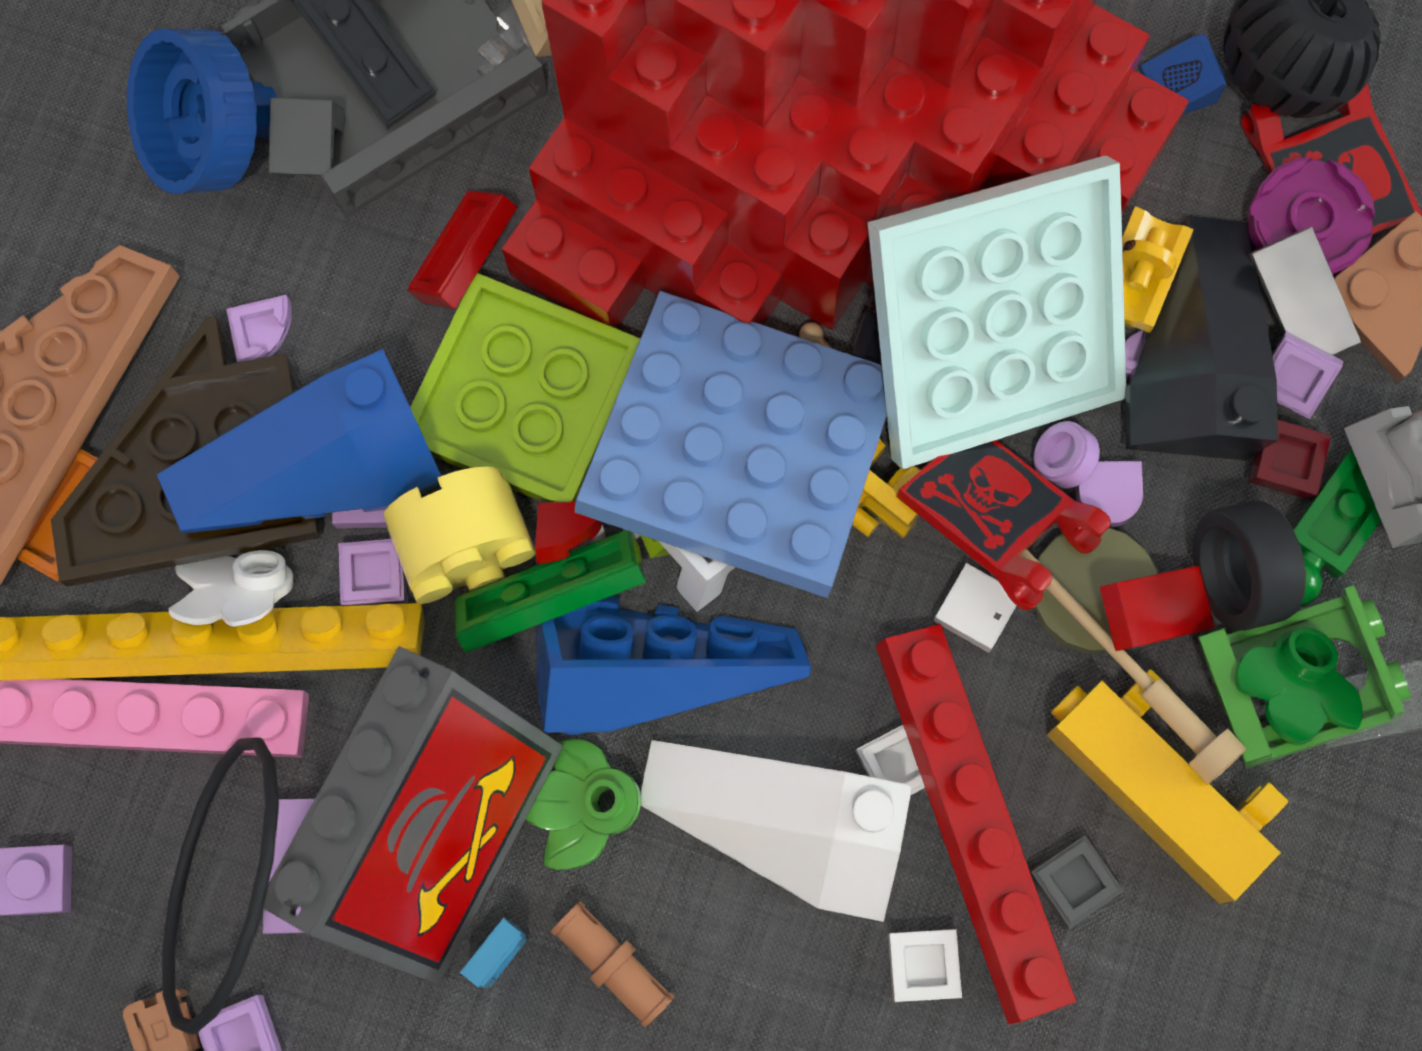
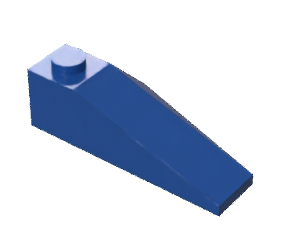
(317, 452)

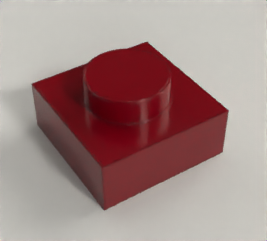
(1293, 462)

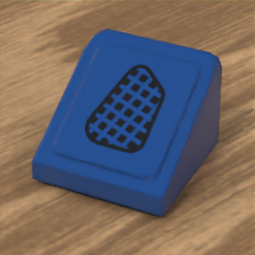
(1189, 71)

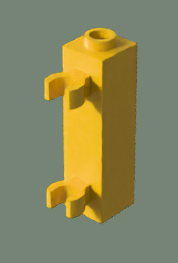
(1163, 794)

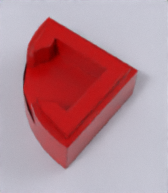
(561, 530)

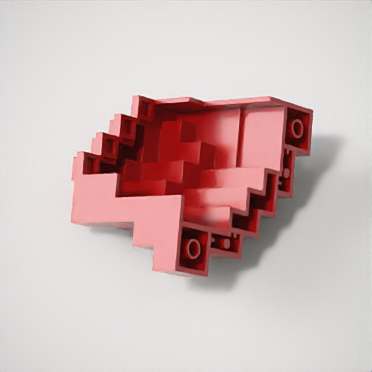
(761, 136)

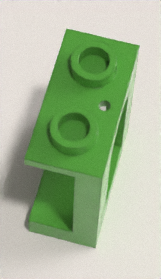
(1339, 619)

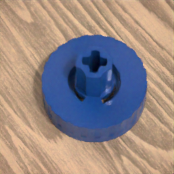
(194, 110)

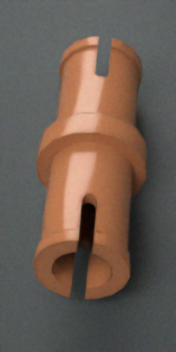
(612, 964)

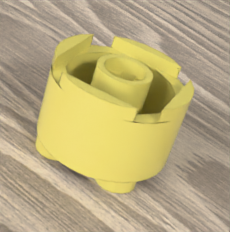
(458, 533)

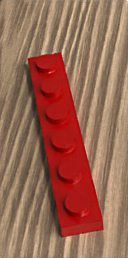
(975, 824)

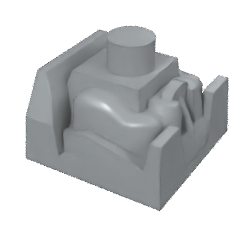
(1391, 464)

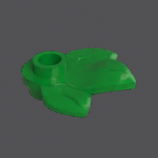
(1299, 685)

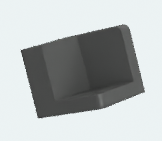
(303, 136)

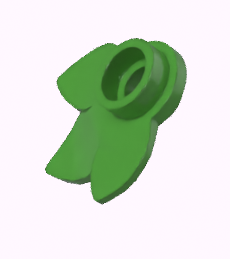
(571, 809)

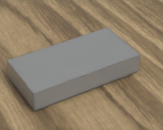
(1305, 292)

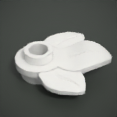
(232, 588)

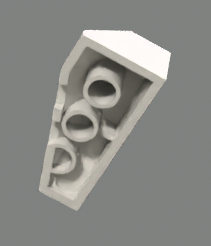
(799, 825)

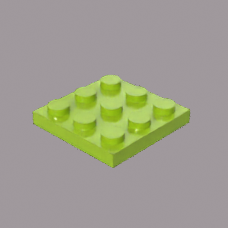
(522, 389)

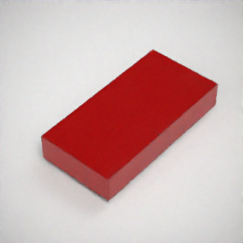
(461, 248)
(1156, 607)

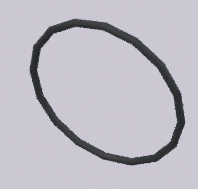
(258, 893)

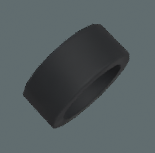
(1275, 562)

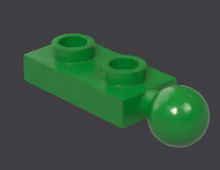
(1335, 525)

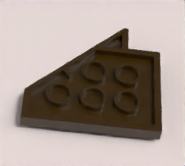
(119, 513)

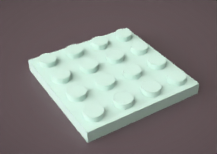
(1000, 309)

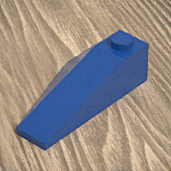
(628, 667)

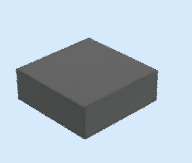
(1075, 882)

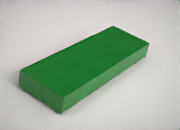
(548, 591)

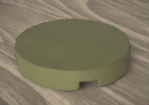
(1082, 575)

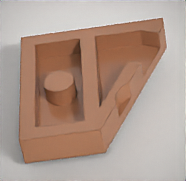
(1386, 297)

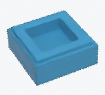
(495, 954)

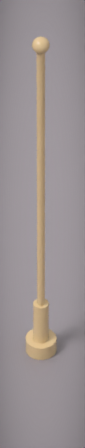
(1212, 752)

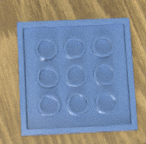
(738, 444)

